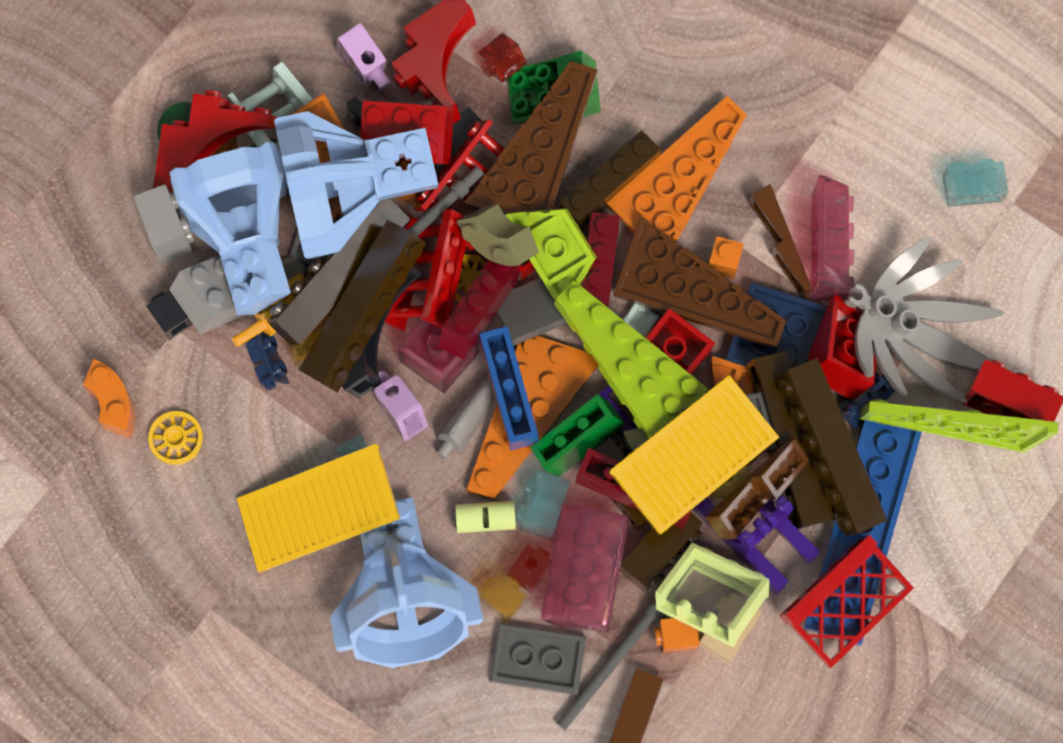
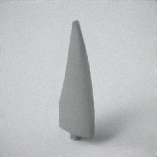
(466, 419)

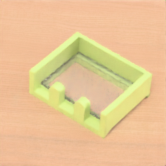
(712, 594)

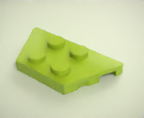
(562, 247)

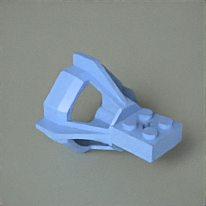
(358, 173)
(235, 210)
(398, 579)

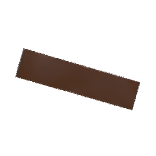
(785, 252)
(763, 484)
(637, 708)

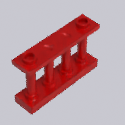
(475, 133)
(443, 278)

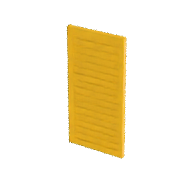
(694, 454)
(318, 508)

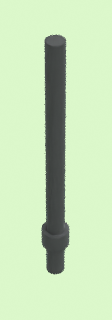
(457, 191)
(609, 666)

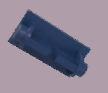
(273, 368)
(851, 409)

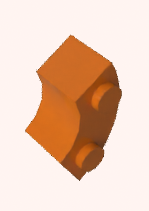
(115, 402)

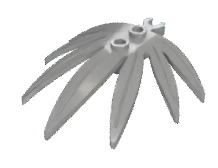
(894, 321)

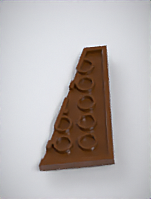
(537, 156)
(669, 276)

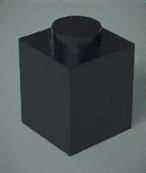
(168, 314)

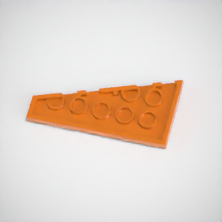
(678, 178)
(551, 380)

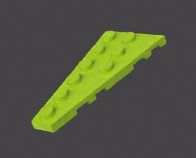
(634, 368)
(970, 426)

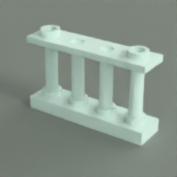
(282, 82)

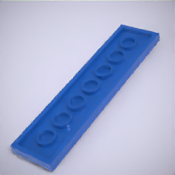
(888, 460)

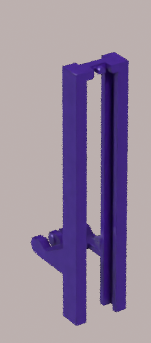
(773, 515)

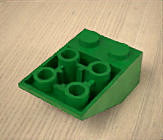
(534, 81)

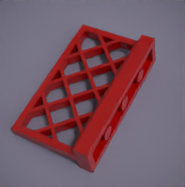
(829, 582)

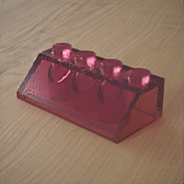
(831, 240)
(584, 568)

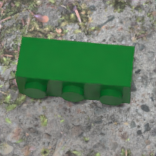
(576, 434)

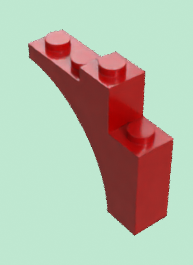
(430, 46)
(210, 126)

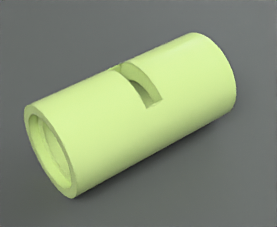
(485, 516)

